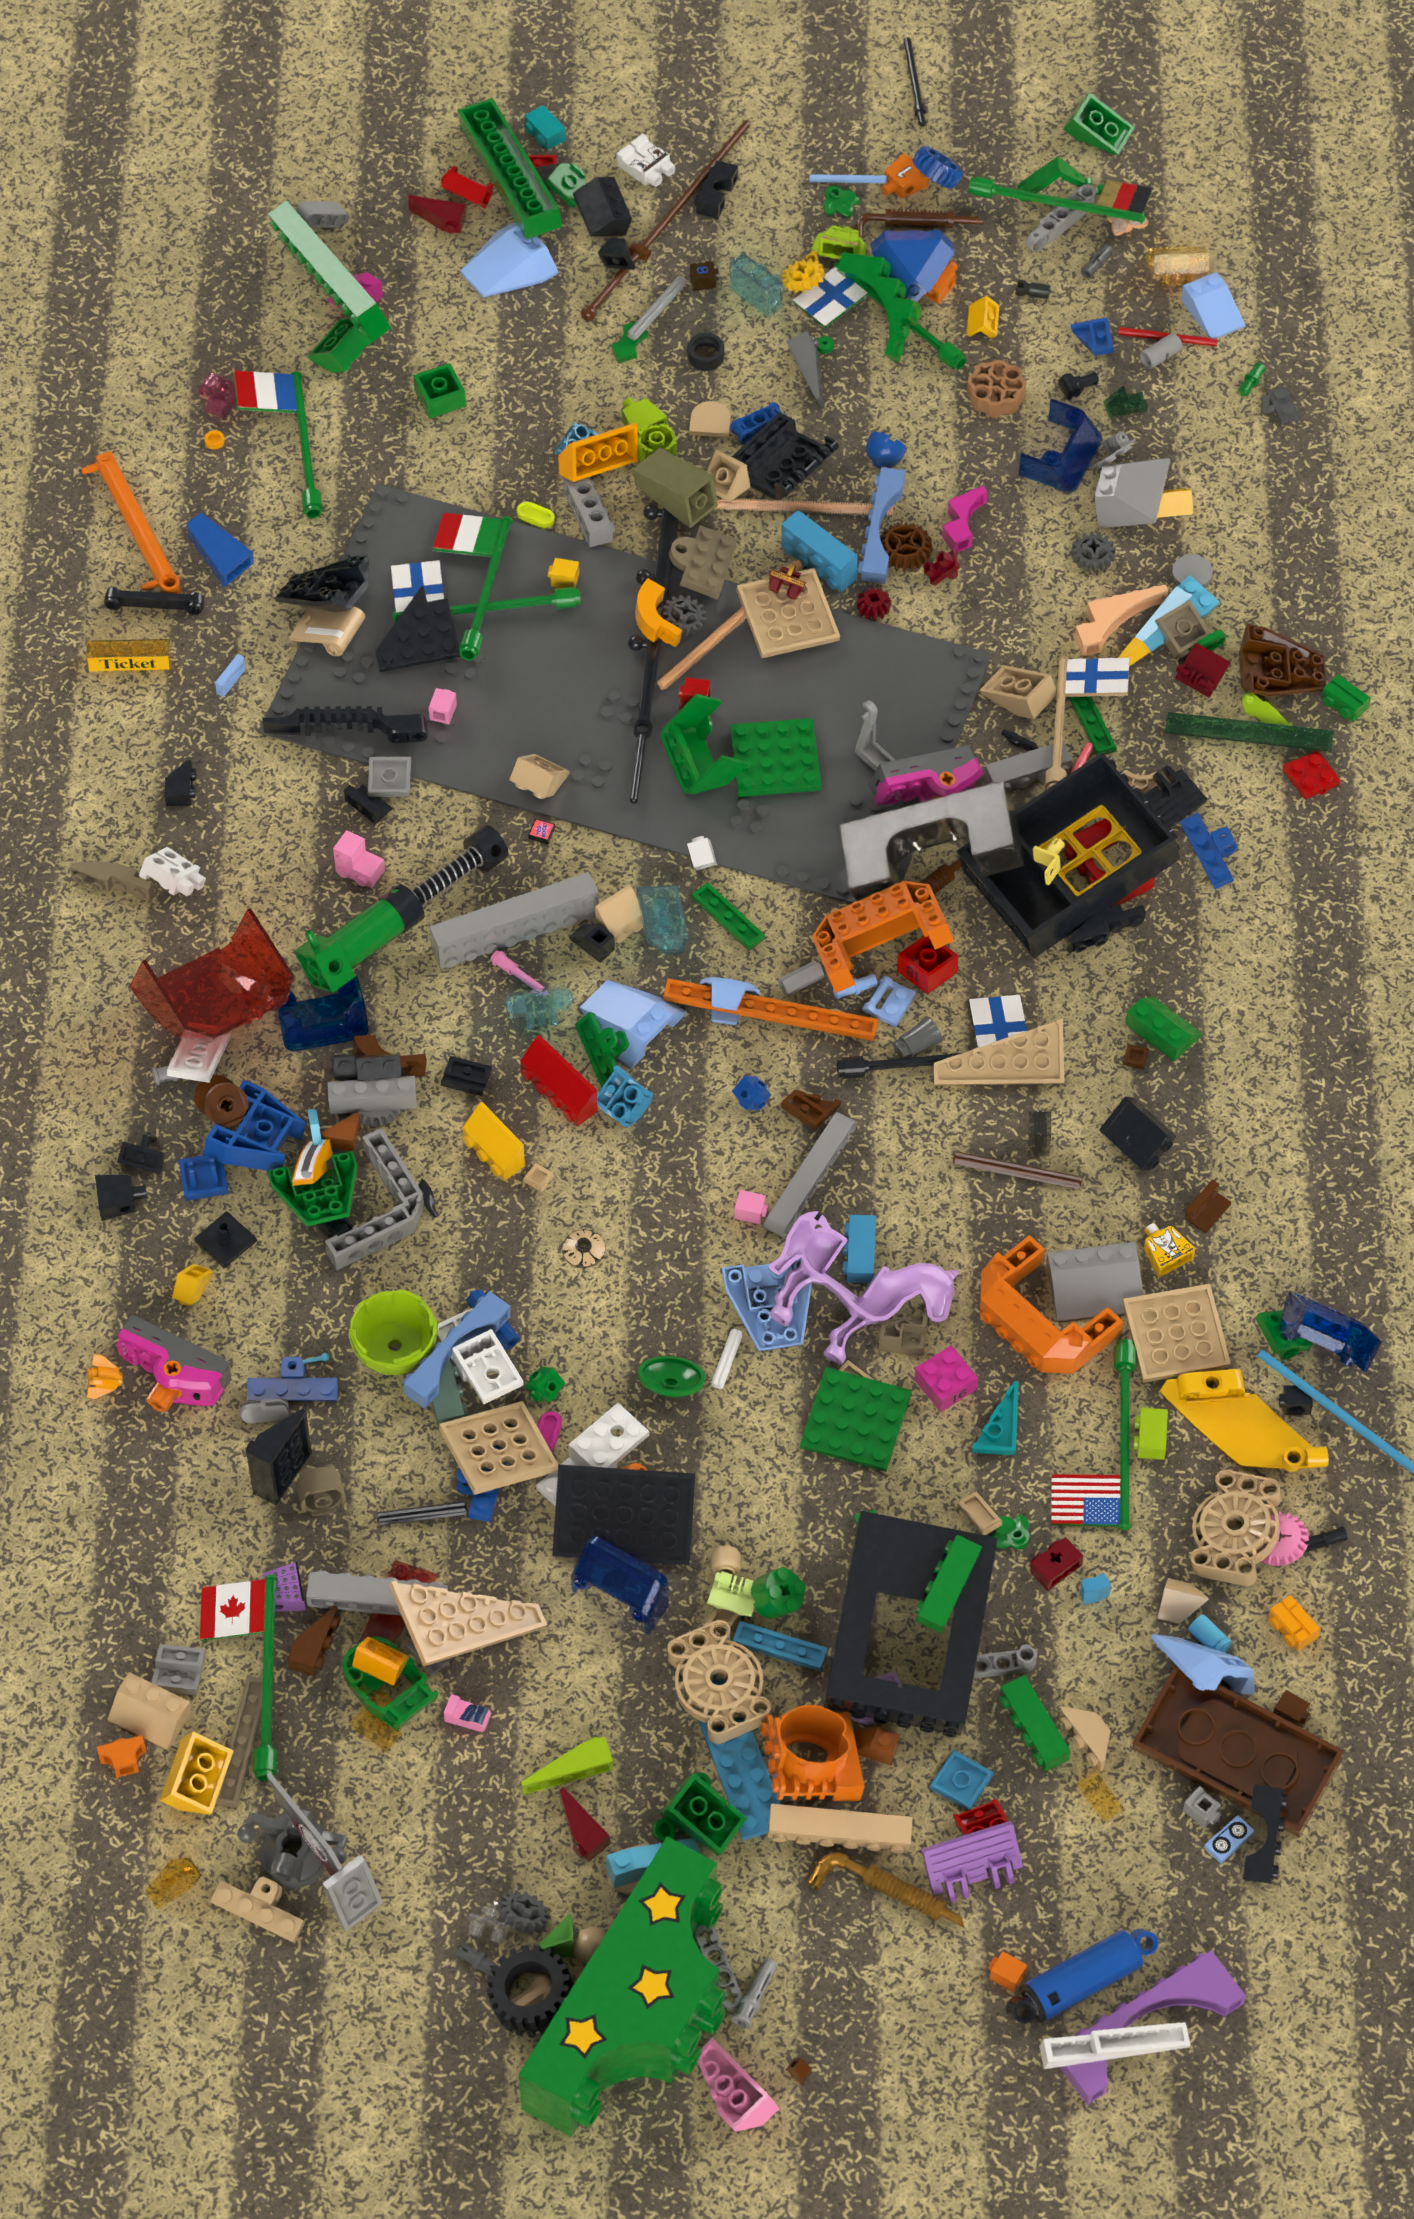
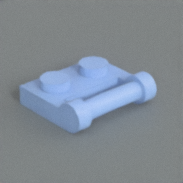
(894, 1006)

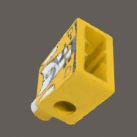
(1166, 1249)

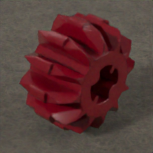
(873, 603)

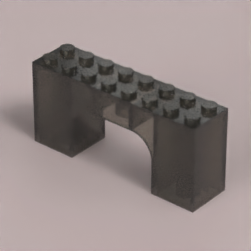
(881, 841)

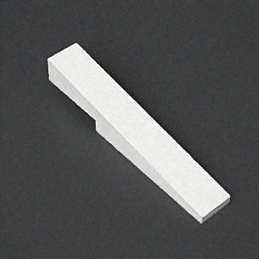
(1113, 2044)

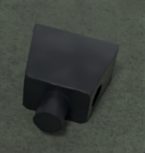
(117, 1195)

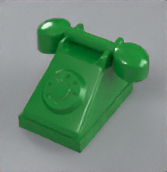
(699, 1814)

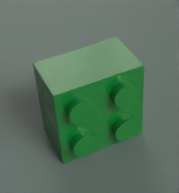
(439, 390)

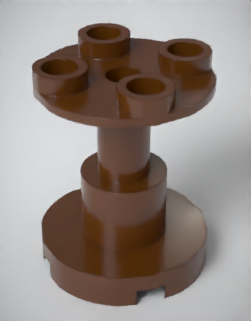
(221, 1101)

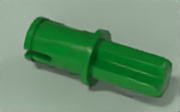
(1251, 379)

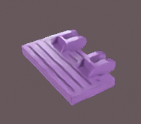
(968, 1857)

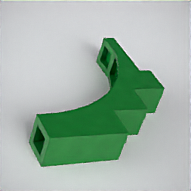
(900, 311)

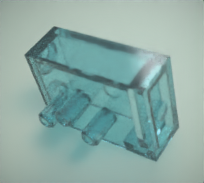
(756, 285)
(538, 1003)

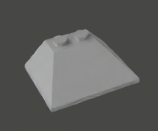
(1130, 492)

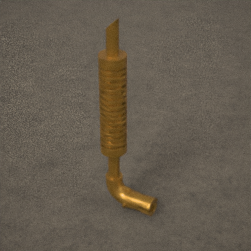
(885, 1883)

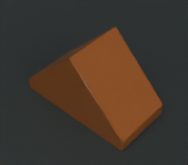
(344, 1134)

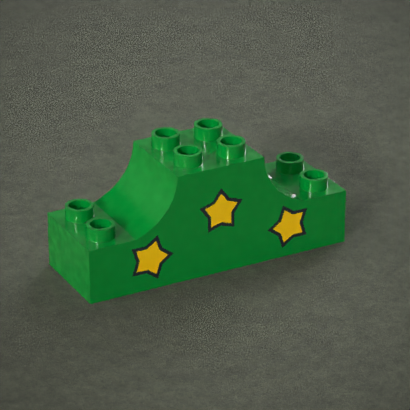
(637, 1998)

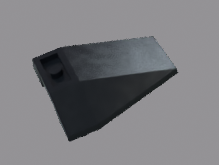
(328, 587)

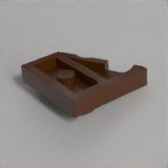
(809, 1108)

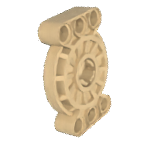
(1240, 1547)
(718, 1703)

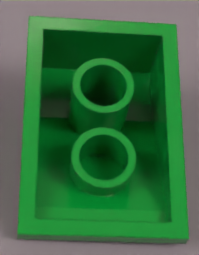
(1098, 125)

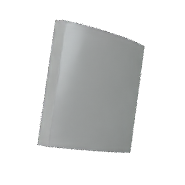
(179, 1669)

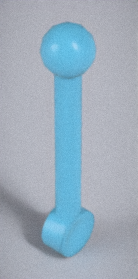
(324, 1357)

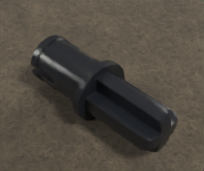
(1325, 1539)

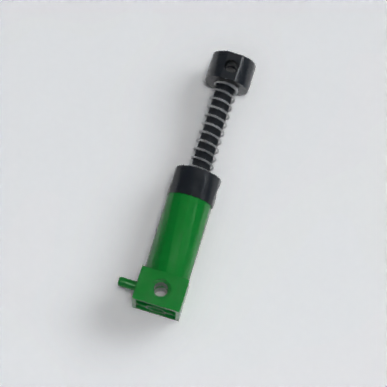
(331, 958)

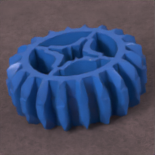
(937, 167)

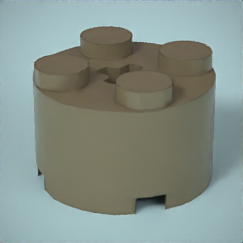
(320, 1490)

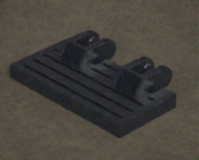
(1176, 799)

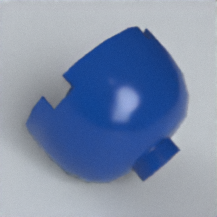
(884, 451)

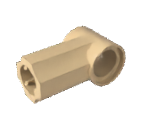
(536, 1993)

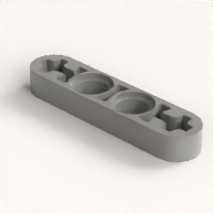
(722, 1964)

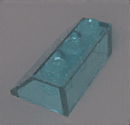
(663, 918)

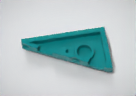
(1001, 1431)

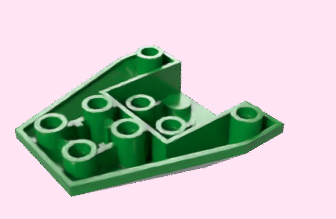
(325, 1199)

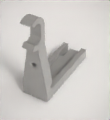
(866, 746)

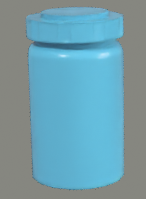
(1209, 1634)

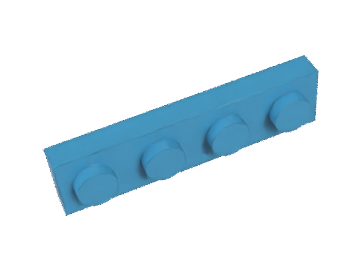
(780, 1646)

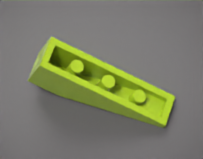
(581, 1762)

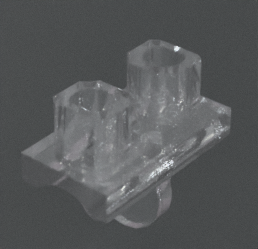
(478, 1923)

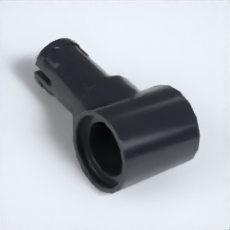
(1073, 386)

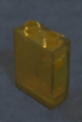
(1177, 262)

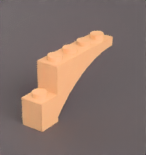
(1111, 612)

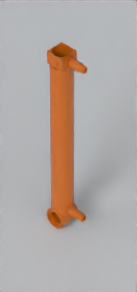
(137, 524)

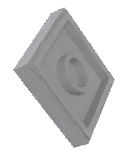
(389, 777)

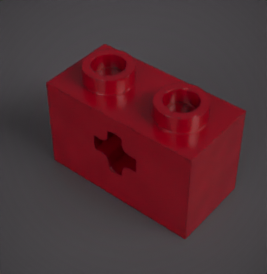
(1051, 1574)

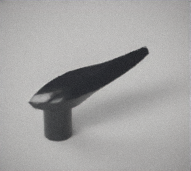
(428, 1197)

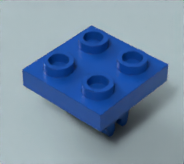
(202, 1177)

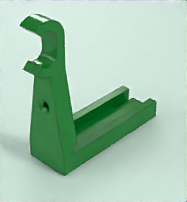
(1051, 172)

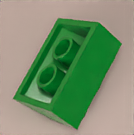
(339, 347)
(1161, 1027)

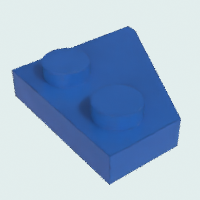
(1094, 335)

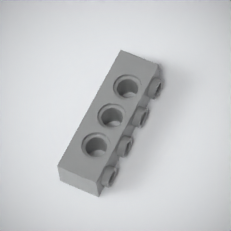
(589, 511)

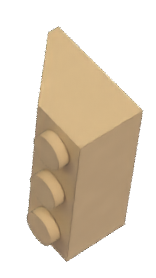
(149, 1711)

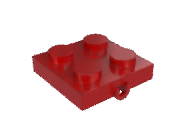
(1311, 775)

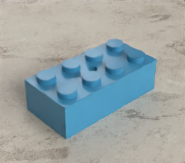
(819, 550)

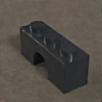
(720, 177)

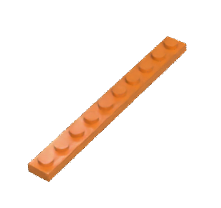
(776, 1011)

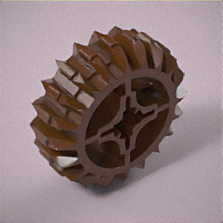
(906, 551)

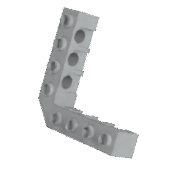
(388, 1227)

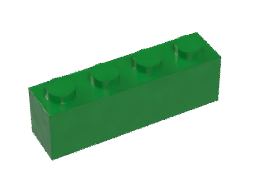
(948, 1584)
(1034, 1723)

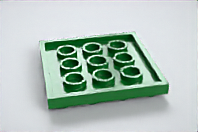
(778, 757)
(856, 1419)

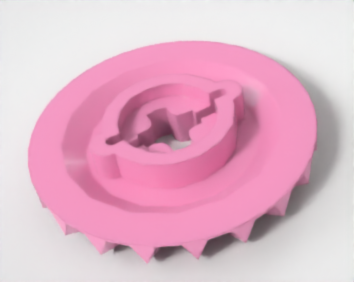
(1292, 1544)

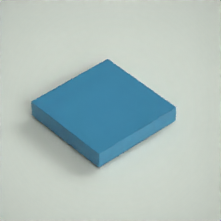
(961, 1780)

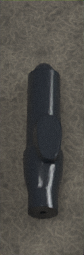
(1019, 740)

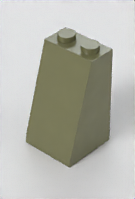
(677, 486)

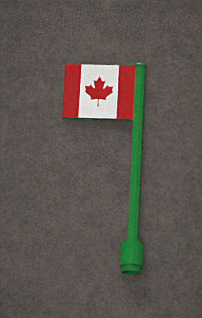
(244, 1611)

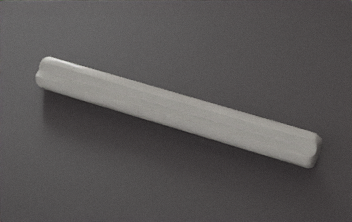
(656, 308)

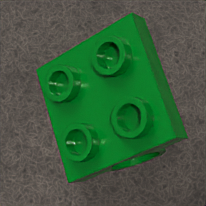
(1284, 1347)

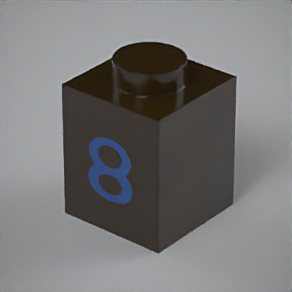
(703, 275)

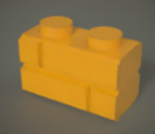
(1293, 1623)

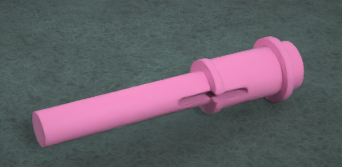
(499, 959)

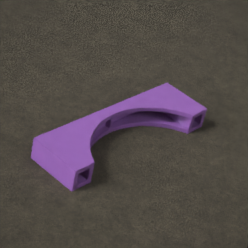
(1199, 1984)

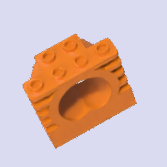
(796, 1777)

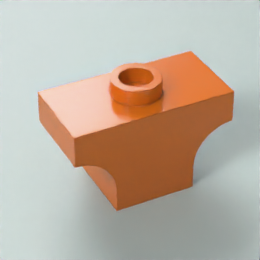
(122, 1754)

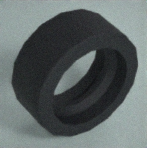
(705, 363)

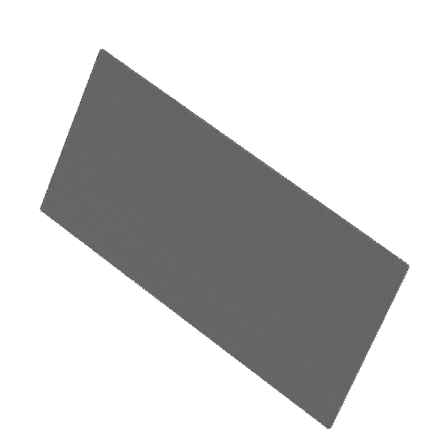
(574, 688)

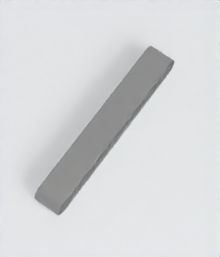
(809, 1174)

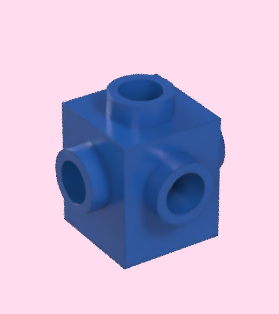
(751, 1093)

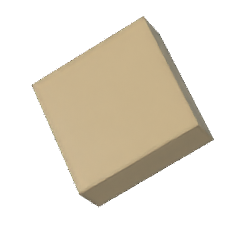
(538, 1177)

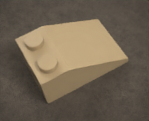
(1020, 690)

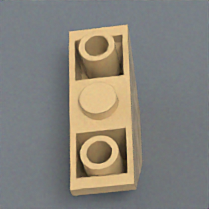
(1088, 1733)

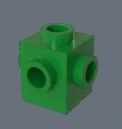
(544, 1384)

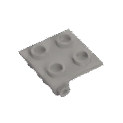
(1114, 447)

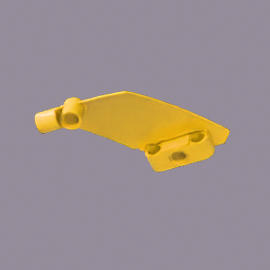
(1240, 1421)

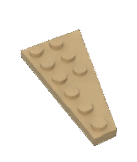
(1018, 1059)

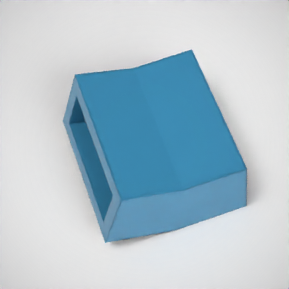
(1095, 1589)

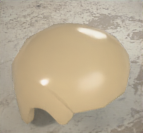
(587, 1943)

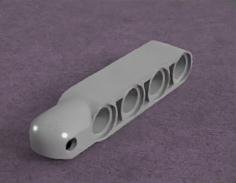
(1059, 219)

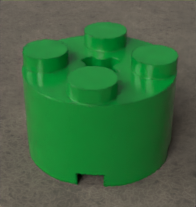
(778, 1593)

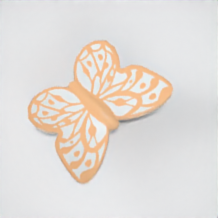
(1122, 226)

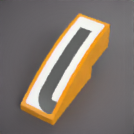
(312, 1162)

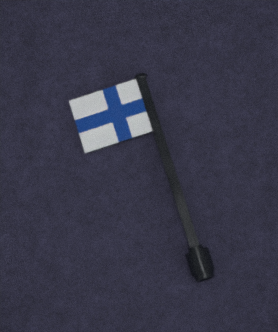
(992, 1021)

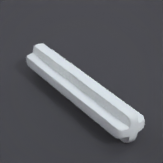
(727, 1358)

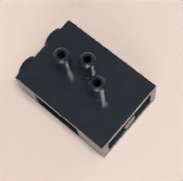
(1138, 1133)

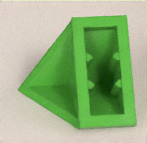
(560, 1939)

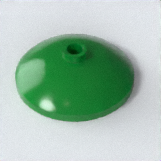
(671, 1376)

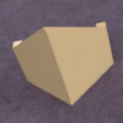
(1179, 1601)

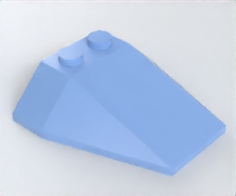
(633, 1012)

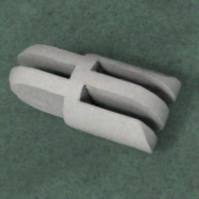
(264, 1410)

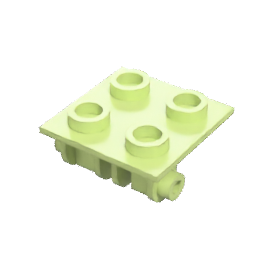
(731, 1595)

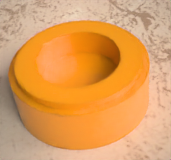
(214, 439)

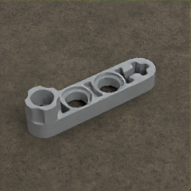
(1021, 1667)

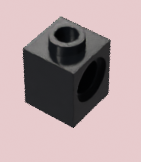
(1295, 1401)

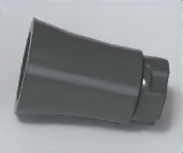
(918, 1039)

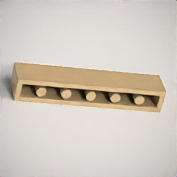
(839, 1828)

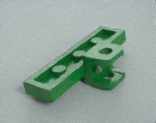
(600, 1046)

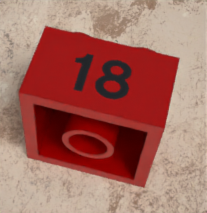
(927, 966)

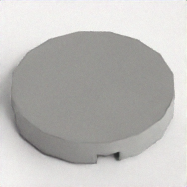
(1195, 566)

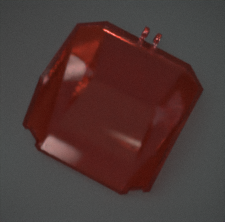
(219, 988)

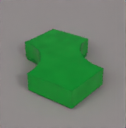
(626, 347)

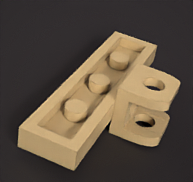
(259, 1907)

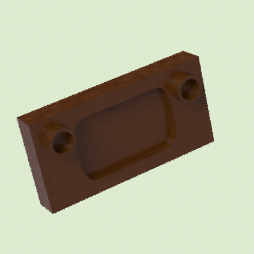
(1236, 1745)

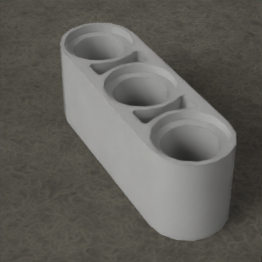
(322, 214)

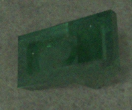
(1123, 404)

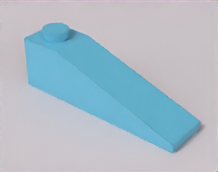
(630, 1864)

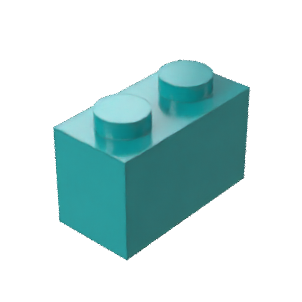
(545, 128)

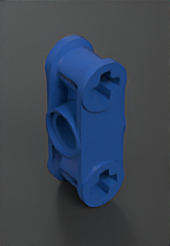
(753, 422)

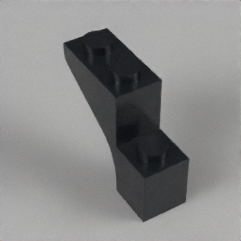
(366, 1066)

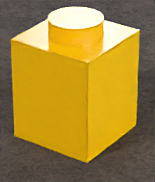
(564, 573)

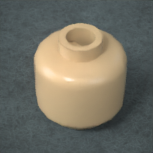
(726, 1559)

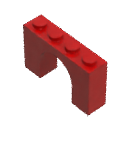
(1088, 838)

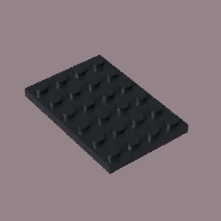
(629, 1508)

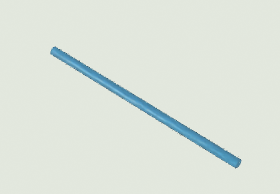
(1336, 1410)

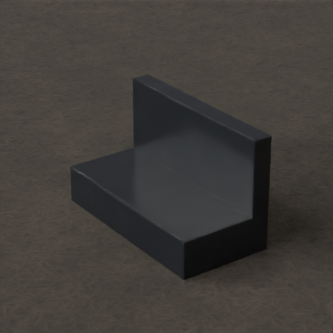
(370, 807)

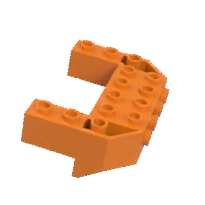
(875, 922)
(1026, 1327)

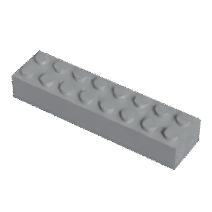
(514, 920)

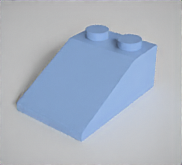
(1212, 305)

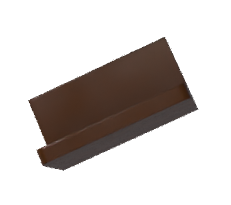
(1207, 1207)

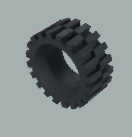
(534, 2017)

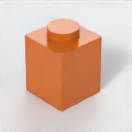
(1007, 1971)

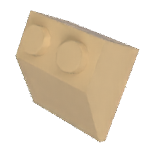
(538, 775)
(620, 914)

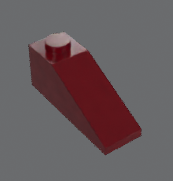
(440, 213)
(586, 1834)

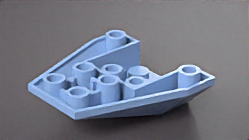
(509, 263)
(753, 1296)
(1207, 1665)

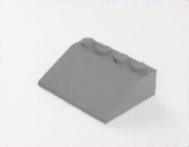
(1092, 1279)

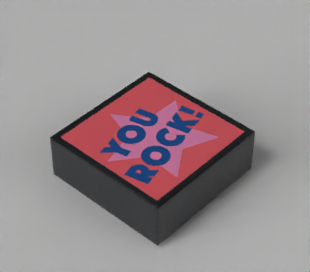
(541, 831)

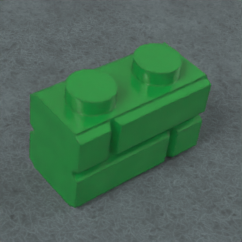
(1345, 698)

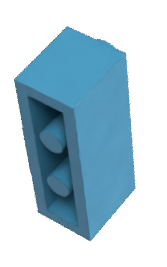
(860, 1248)

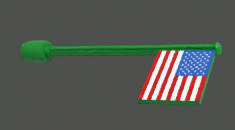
(1100, 1498)

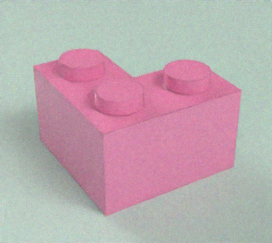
(356, 862)

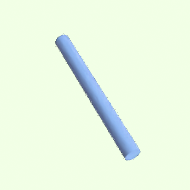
(848, 178)

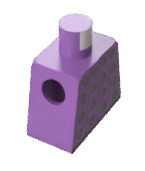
(288, 1588)

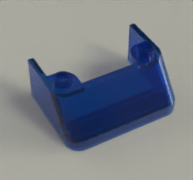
(1067, 468)
(1330, 1330)
(624, 1579)

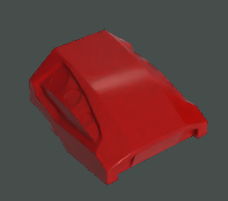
(980, 1818)

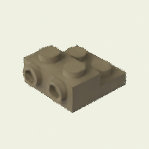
(1182, 629)

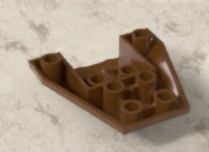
(1278, 665)

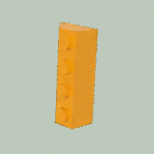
(599, 453)

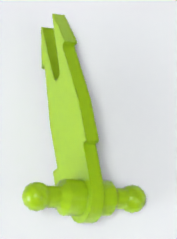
(1262, 710)

